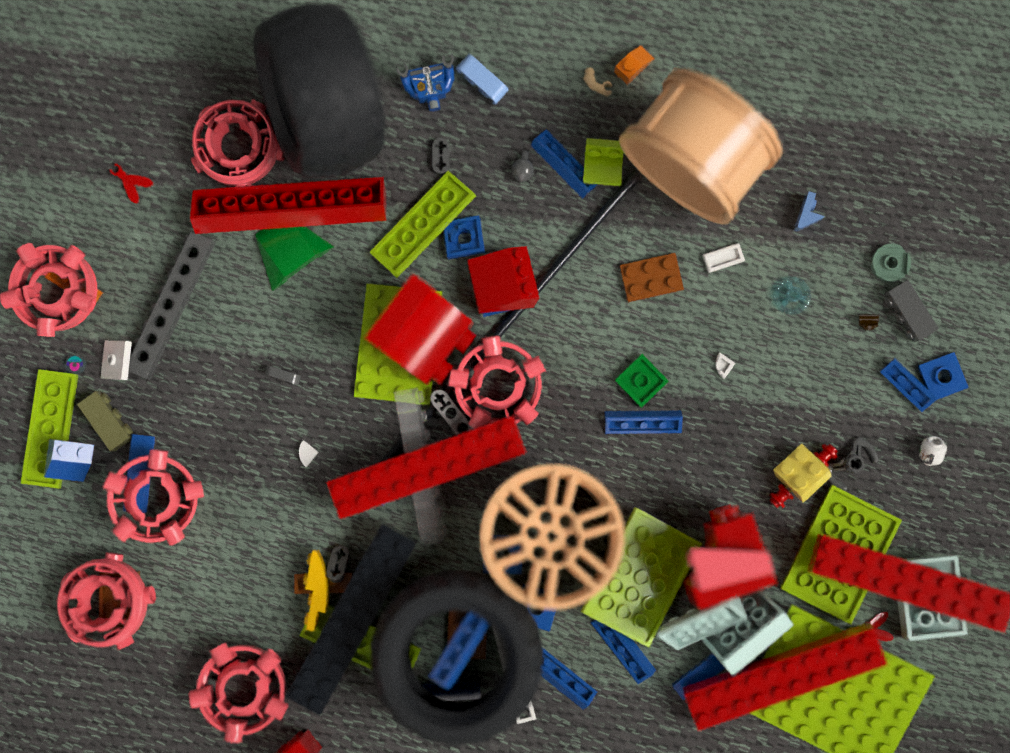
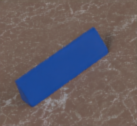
(551, 151)
(657, 420)
(140, 446)
(459, 650)
(629, 650)
(705, 669)
(565, 683)

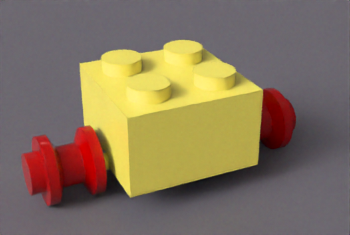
(802, 474)

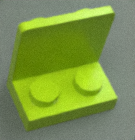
(603, 162)

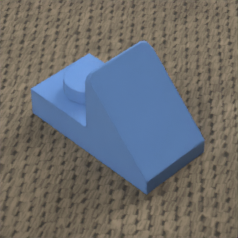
(806, 217)

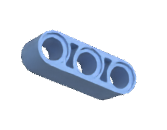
(480, 76)

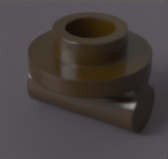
(868, 321)

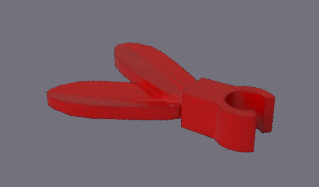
(130, 181)
(877, 621)

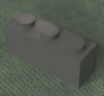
(910, 311)

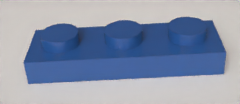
(908, 384)

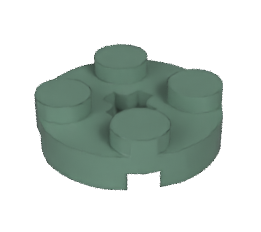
(898, 255)

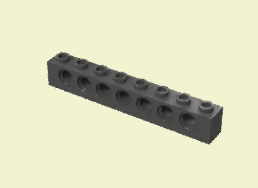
(179, 299)

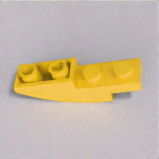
(318, 582)

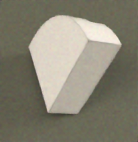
(723, 365)
(306, 453)

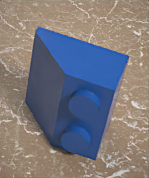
(68, 460)

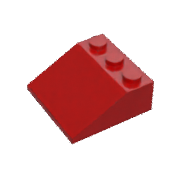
(503, 280)

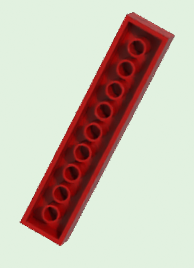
(288, 205)
(426, 467)
(910, 583)
(785, 676)

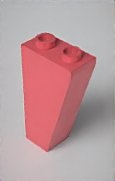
(725, 566)

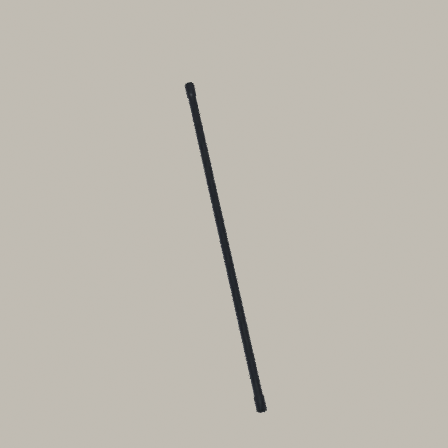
(626, 186)

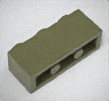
(106, 420)

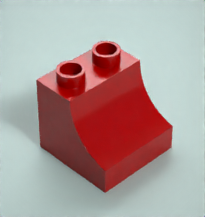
(422, 331)
(730, 531)

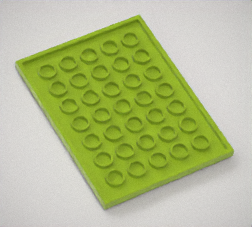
(854, 714)

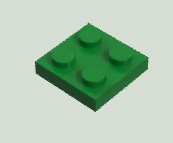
(641, 380)

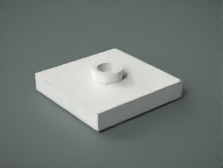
(116, 360)

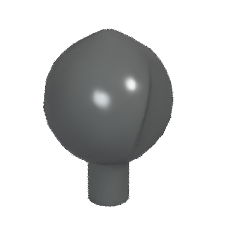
(522, 168)

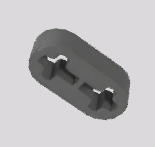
(435, 156)
(282, 374)
(342, 565)

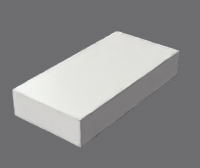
(723, 258)

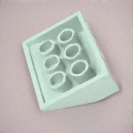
(702, 623)
(923, 623)
(747, 639)

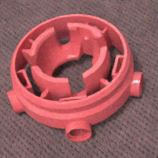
(213, 138)
(80, 296)
(492, 348)
(170, 531)
(81, 586)
(204, 695)

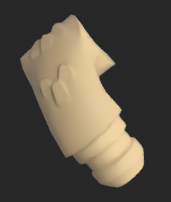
(590, 80)

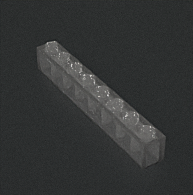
(414, 436)

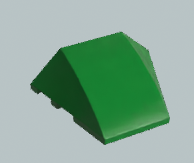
(288, 251)

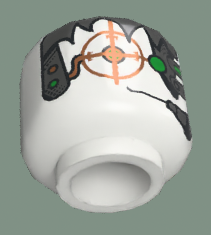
(932, 451)

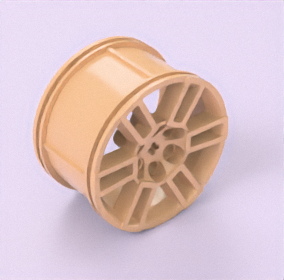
(701, 145)
(612, 527)

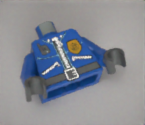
(429, 82)

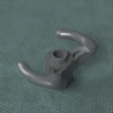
(857, 459)

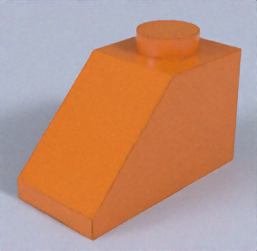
(633, 64)

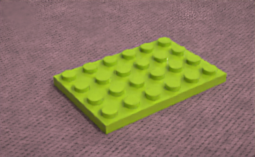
(377, 373)
(848, 520)
(645, 579)

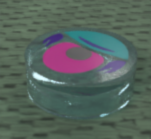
(75, 364)

